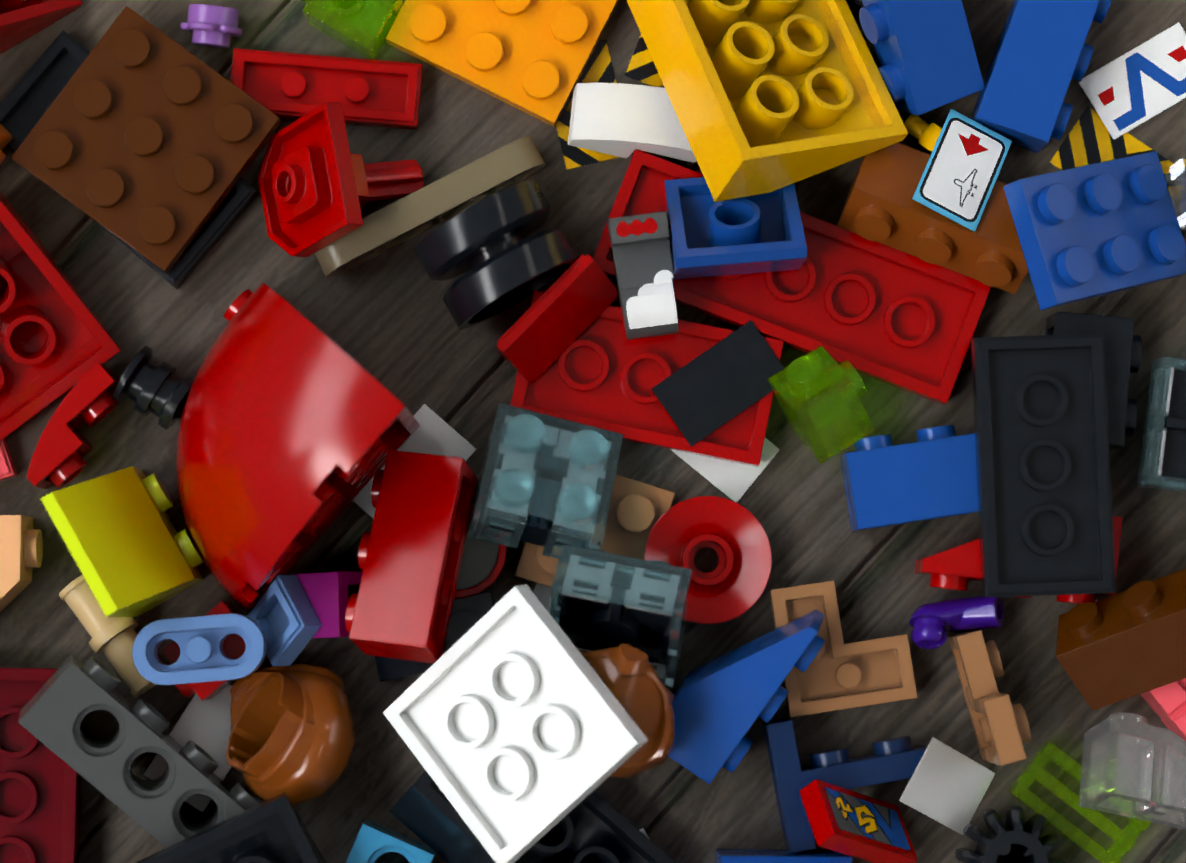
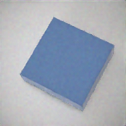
(285, 619)

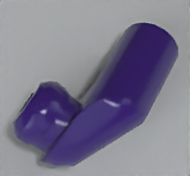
(967, 613)

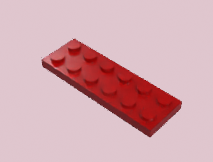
(850, 296)

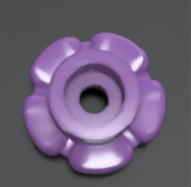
(212, 25)

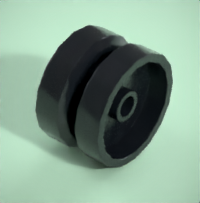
(496, 253)

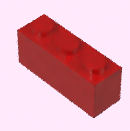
(411, 556)

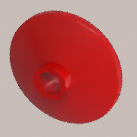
(740, 549)

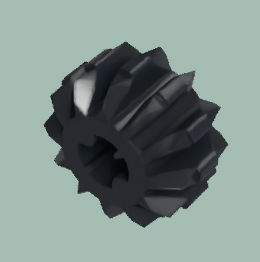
(1000, 837)

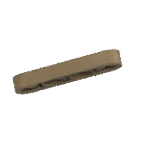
(431, 206)

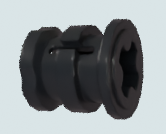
(153, 388)

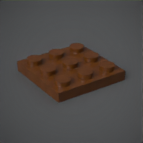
(146, 139)

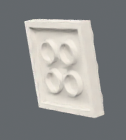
(514, 725)

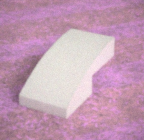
(626, 118)

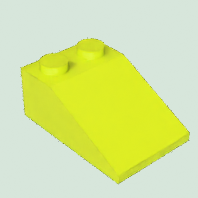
(125, 540)

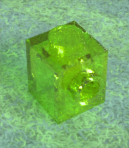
(354, 23)
(822, 403)

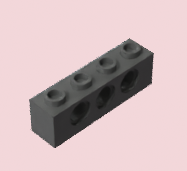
(56, 719)

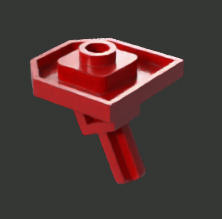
(318, 188)

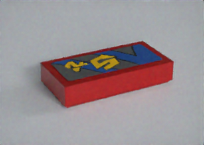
(856, 824)

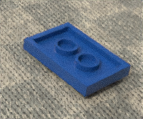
(1097, 229)

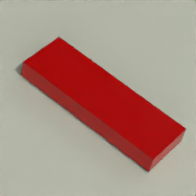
(296, 83)

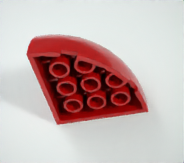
(276, 442)

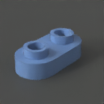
(200, 649)

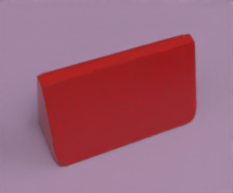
(557, 318)

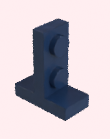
(891, 761)

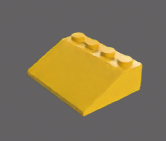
(768, 88)

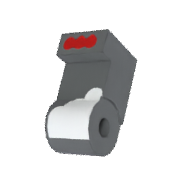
(644, 274)

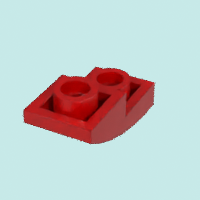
(62, 445)

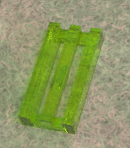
(1123, 839)

